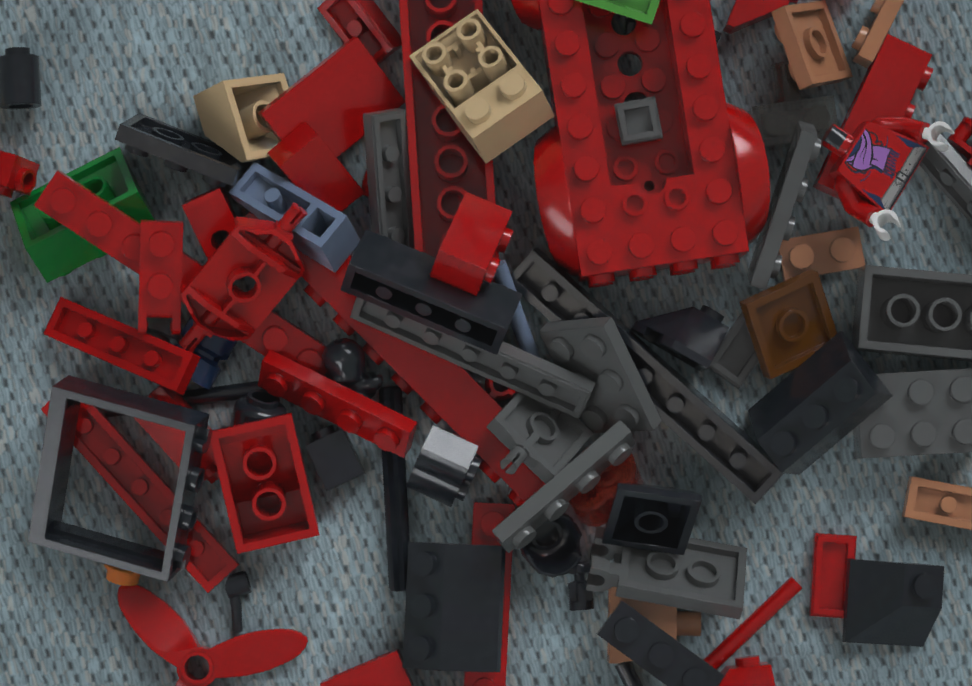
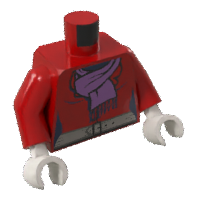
(878, 165)

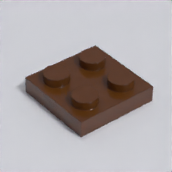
(788, 322)

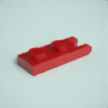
(160, 273)

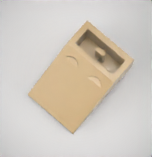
(482, 85)

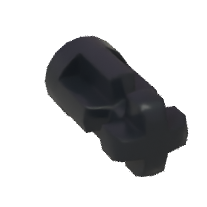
(578, 595)

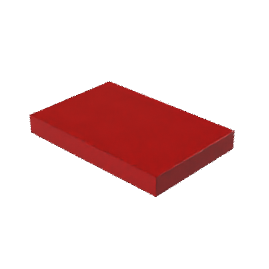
(334, 98)

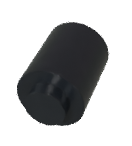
(19, 79)

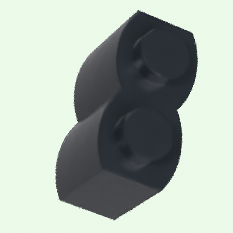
(444, 467)

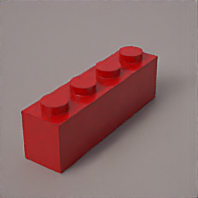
(882, 93)

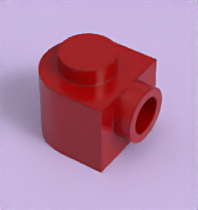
(16, 174)

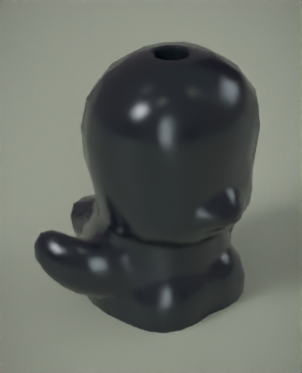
(346, 365)

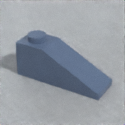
(321, 235)

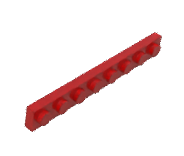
(120, 238)

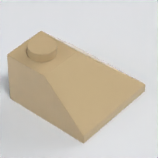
(232, 117)

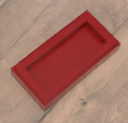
(829, 573)

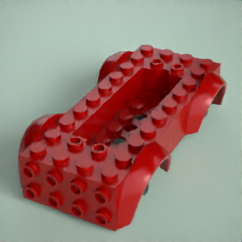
(656, 201)

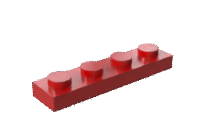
(122, 345)
(336, 403)

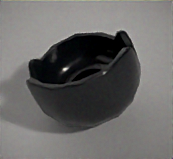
(555, 547)

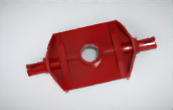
(253, 250)

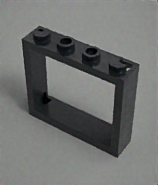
(54, 469)

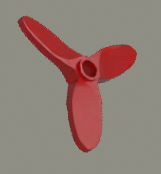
(174, 641)

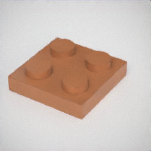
(811, 44)

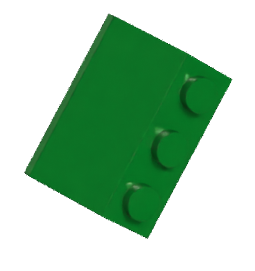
(56, 247)

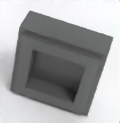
(638, 121)

